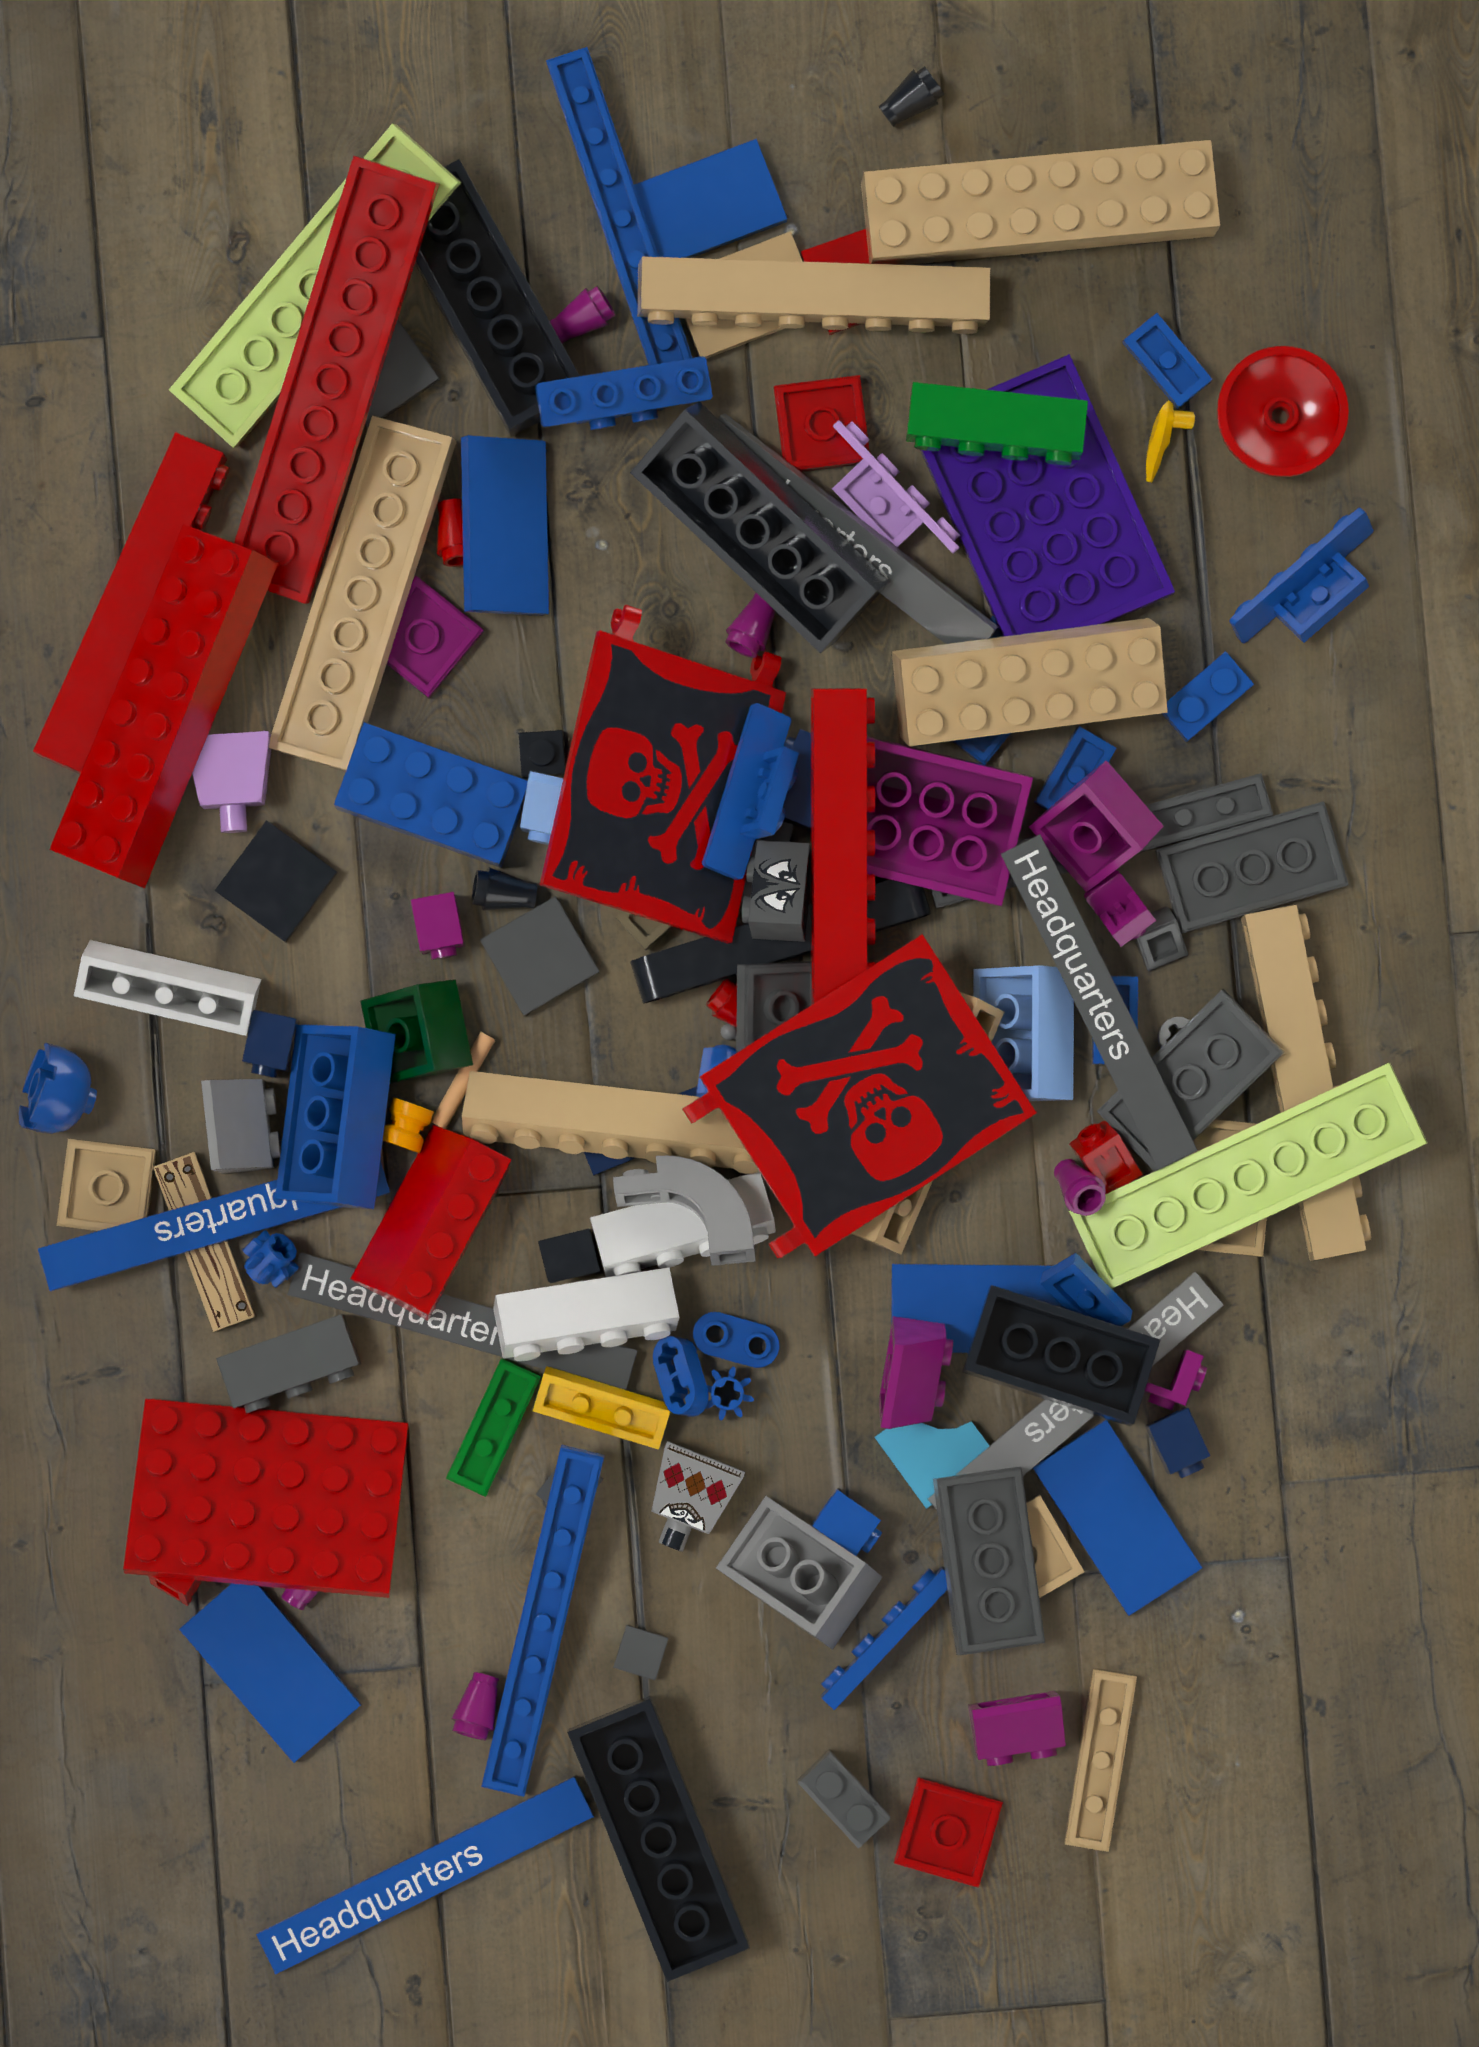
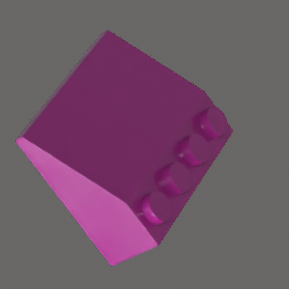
(944, 821)

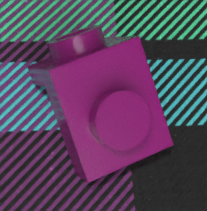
(1119, 908)
(1187, 1377)

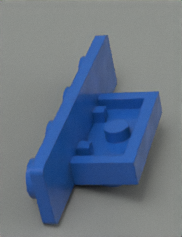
(623, 393)
(1312, 587)
(753, 792)

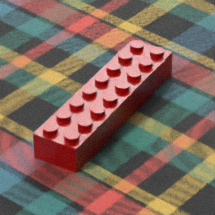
(164, 705)

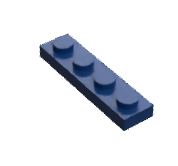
(872, 1650)

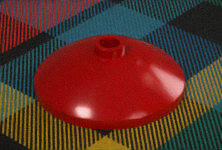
(1286, 381)

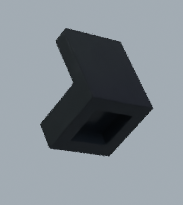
(569, 1256)

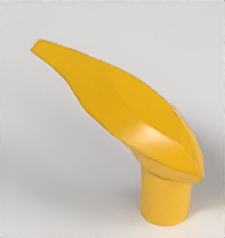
(1161, 435)

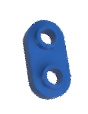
(736, 1339)

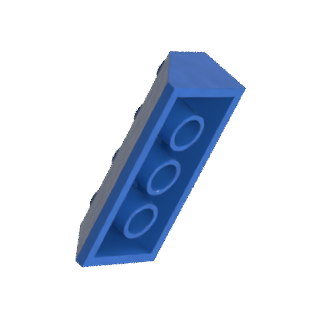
(335, 1116)

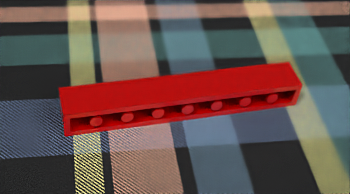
(175, 498)
(840, 836)

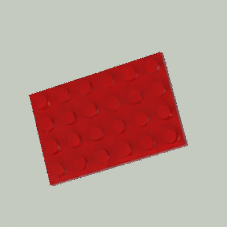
(266, 1498)

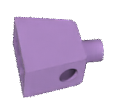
(233, 775)

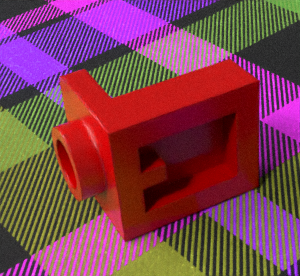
(1105, 1155)

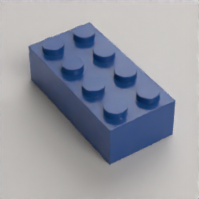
(432, 795)

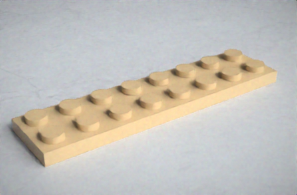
(362, 592)

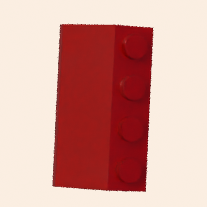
(431, 1221)

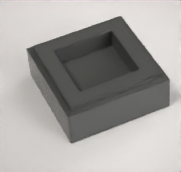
(640, 1652)

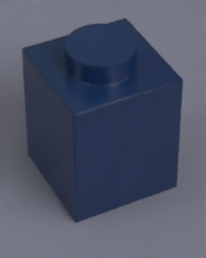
(270, 1043)
(1178, 1443)

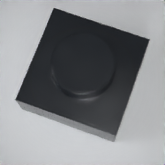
(542, 753)

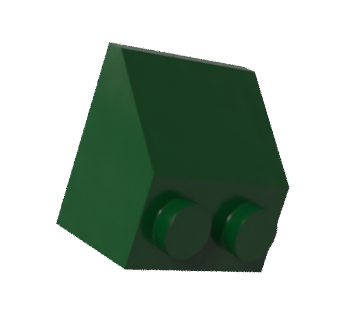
(427, 1029)

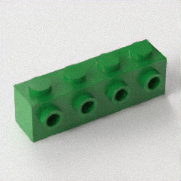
(996, 422)

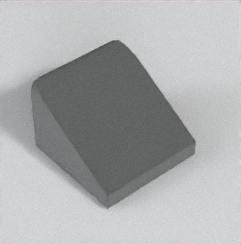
(1161, 941)

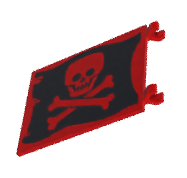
(649, 781)
(865, 1096)

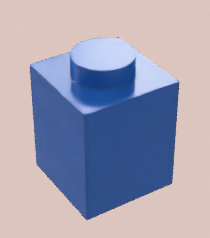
(848, 1524)

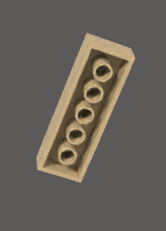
(1029, 681)

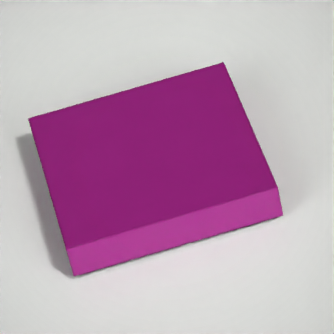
(430, 639)

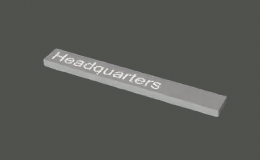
(1053, 1423)

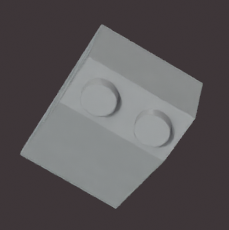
(240, 1125)
(799, 1572)

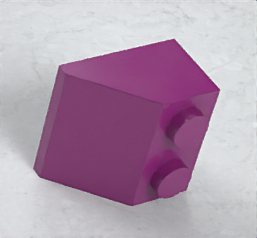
(1096, 826)
(913, 1372)
(1017, 1726)

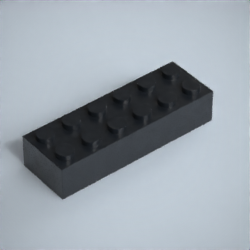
(490, 305)
(759, 526)
(658, 1838)

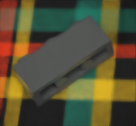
(289, 1363)

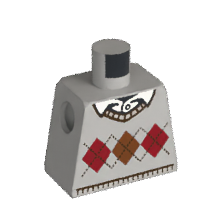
(691, 1493)

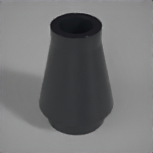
(914, 95)
(502, 891)

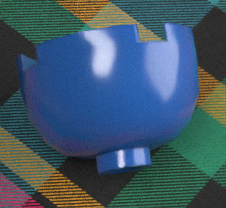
(56, 1091)

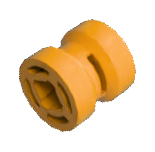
(406, 1125)

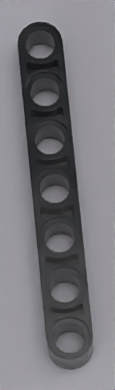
(711, 960)

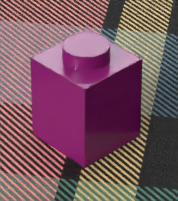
(438, 925)

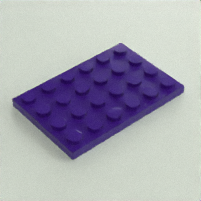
(1046, 537)

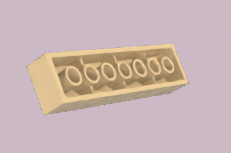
(1040, 203)

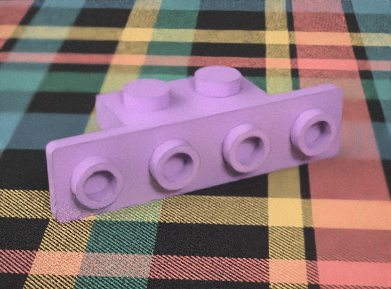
(881, 500)

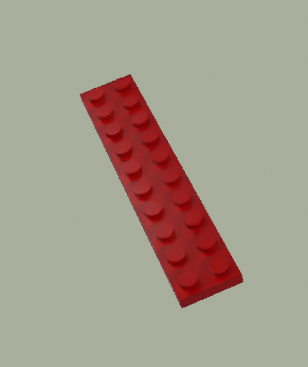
(334, 371)

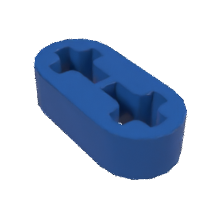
(677, 1377)

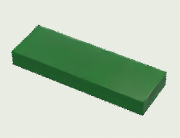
(493, 1427)

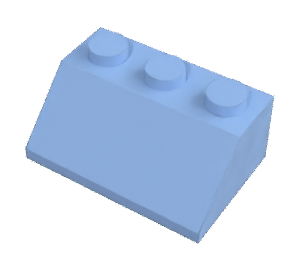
(1035, 1028)

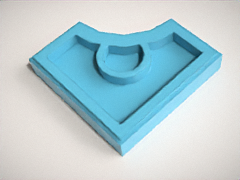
(930, 1453)

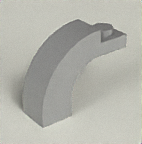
(701, 1191)

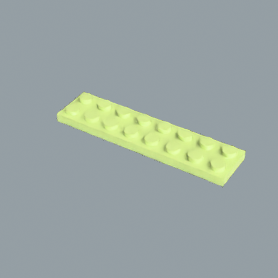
(249, 356)
(1250, 1176)

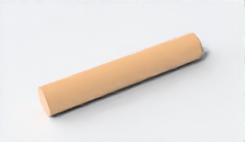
(459, 1085)

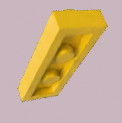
(602, 1407)

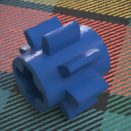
(270, 1258)
(733, 1404)

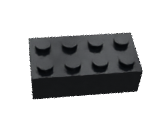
(1061, 1356)

